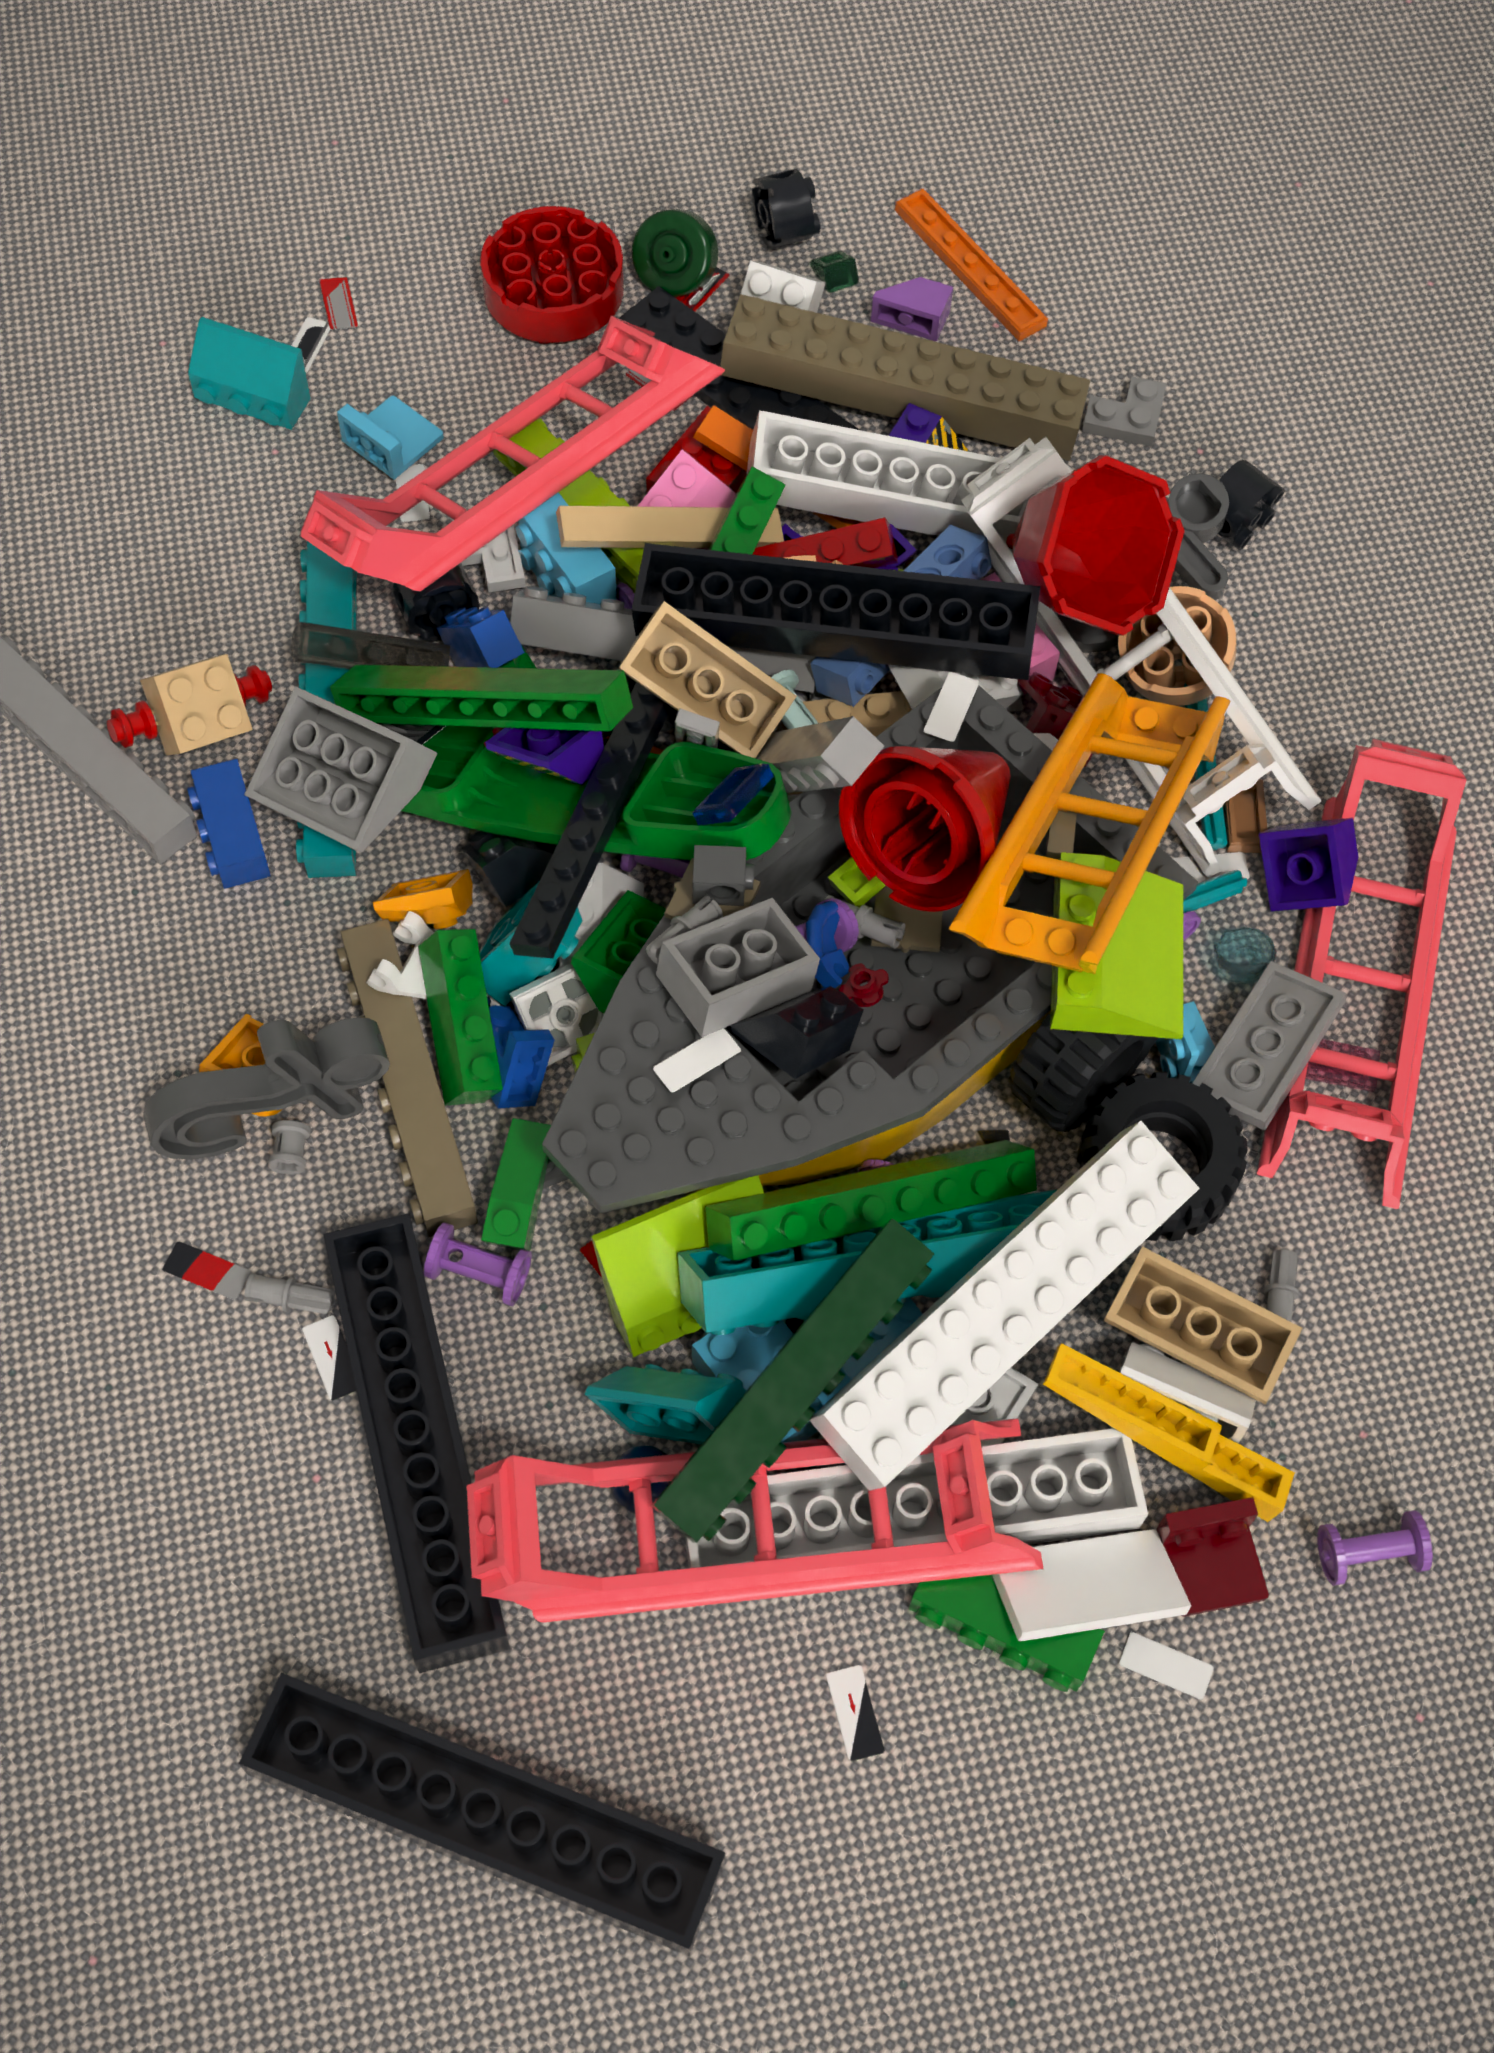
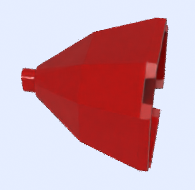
(1100, 544)

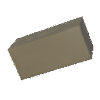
(1061, 834)

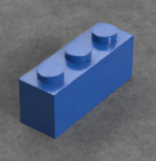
(480, 637)
(228, 824)

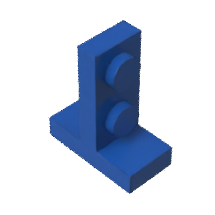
(521, 1058)

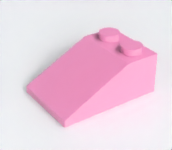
(688, 485)

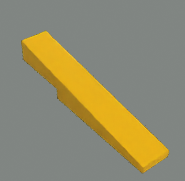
(1170, 1431)

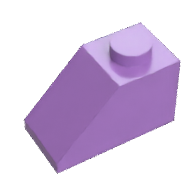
(913, 307)

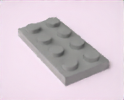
(1270, 1043)

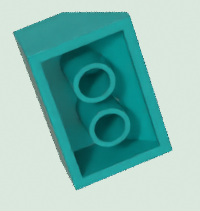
(248, 374)
(508, 972)
(665, 1402)

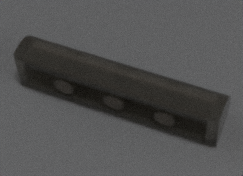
(346, 647)

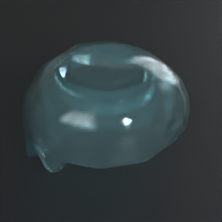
(1244, 954)

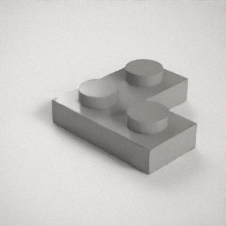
(1128, 421)

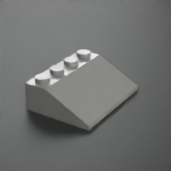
(338, 770)

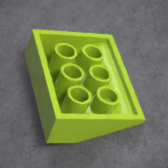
(1142, 968)
(642, 1265)

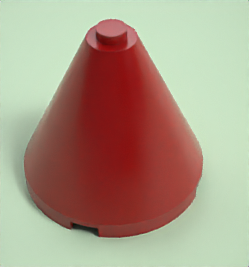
(925, 821)

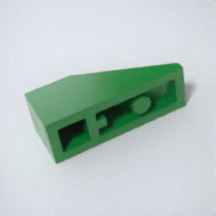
(517, 1187)

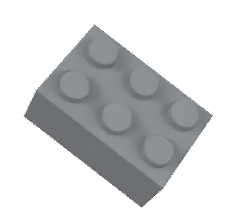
(737, 966)

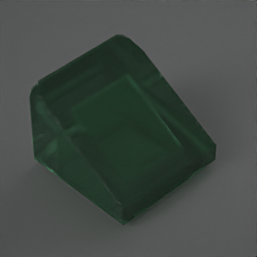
(836, 270)

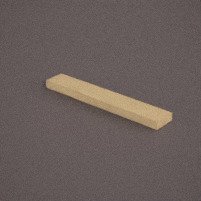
(655, 525)

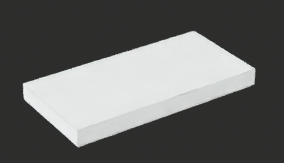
(1093, 1586)

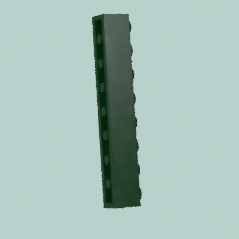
(792, 1381)

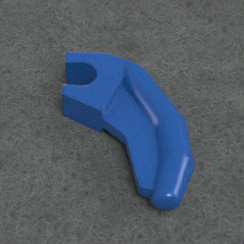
(820, 936)

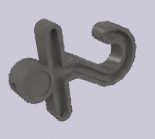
(1202, 508)
(203, 1110)

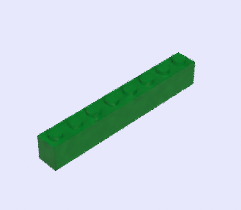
(486, 696)
(869, 1199)

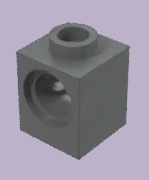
(721, 874)

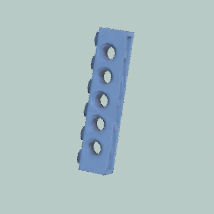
(950, 554)

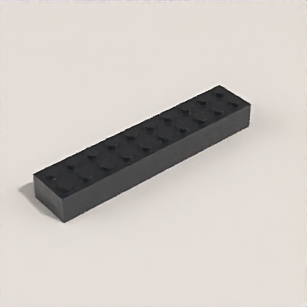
(844, 610)
(413, 1441)
(484, 1813)

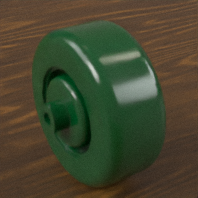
(675, 252)

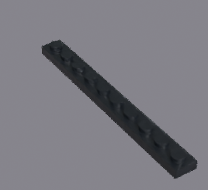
(590, 828)

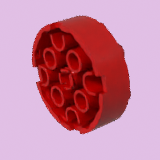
(552, 274)

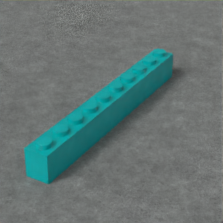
(332, 602)

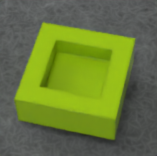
(853, 884)

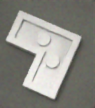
(500, 562)

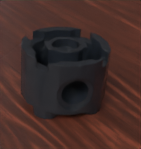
(785, 208)
(1250, 502)
(426, 609)

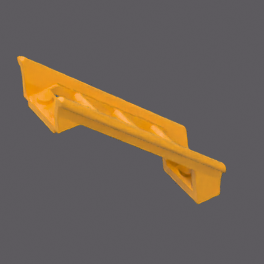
(1132, 731)

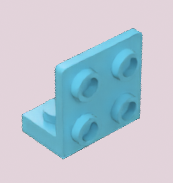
(388, 436)
(1189, 1053)

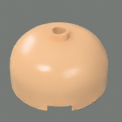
(1157, 675)

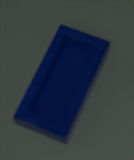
(732, 794)

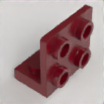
(1054, 705)
(1215, 1555)

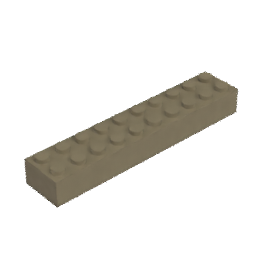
(889, 370)

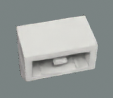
(782, 286)

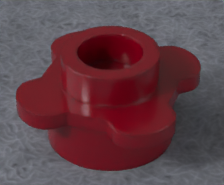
(867, 994)

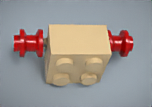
(192, 706)

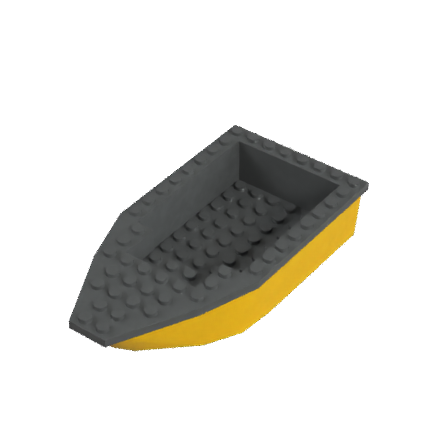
(914, 1059)

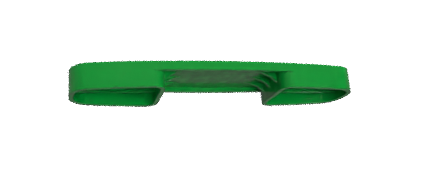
(504, 798)

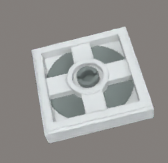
(560, 1005)

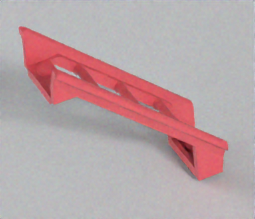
(355, 527)
(1418, 772)
(508, 1544)

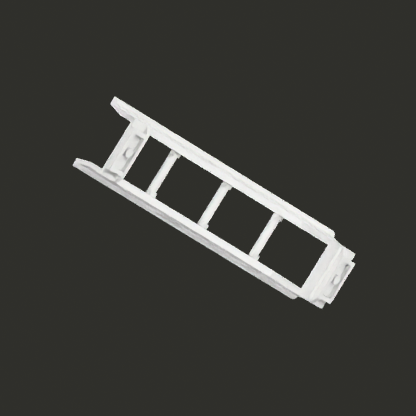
(1009, 485)

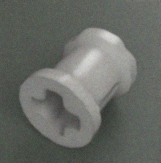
(289, 1147)

